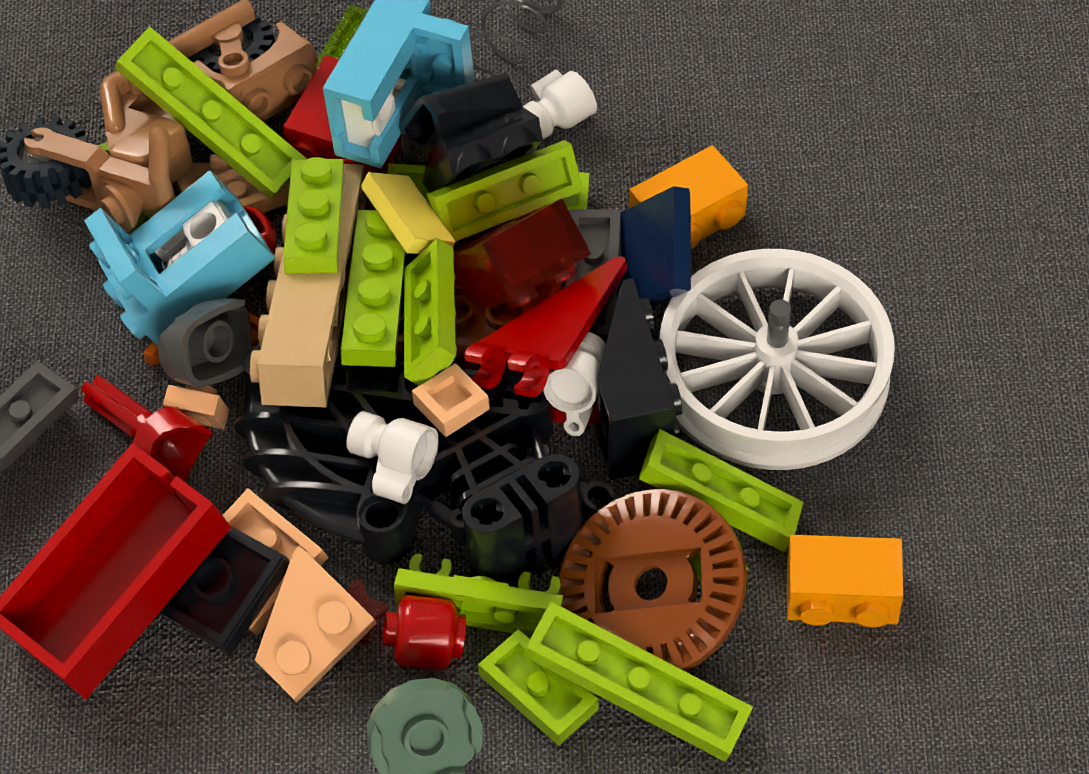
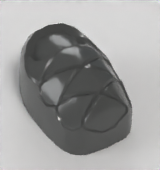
(206, 343)

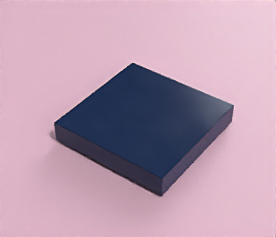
(658, 245)

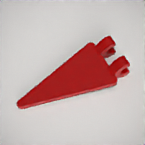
(546, 333)

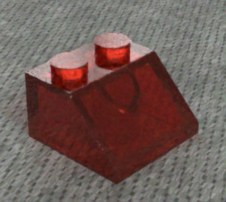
(520, 256)

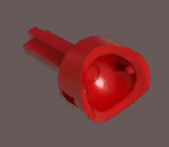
(165, 435)

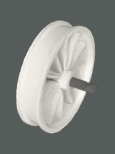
(778, 357)

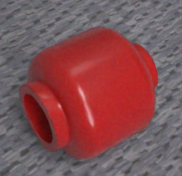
(425, 632)

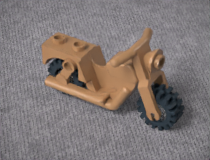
(143, 140)

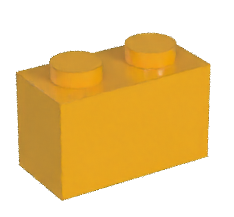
(715, 191)
(844, 580)

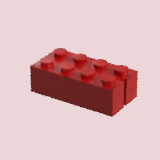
(109, 570)

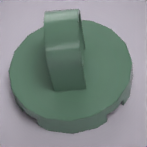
(424, 729)

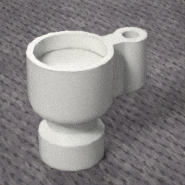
(561, 101)
(576, 385)
(403, 452)

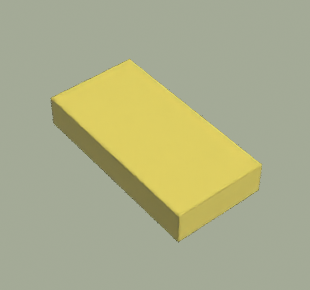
(405, 211)

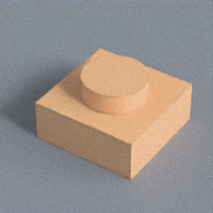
(450, 400)
(199, 403)

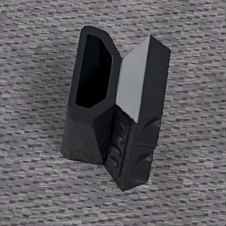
(470, 129)

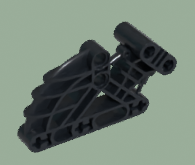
(502, 504)

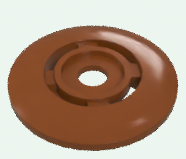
(663, 533)

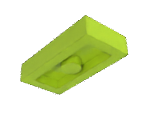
(539, 694)

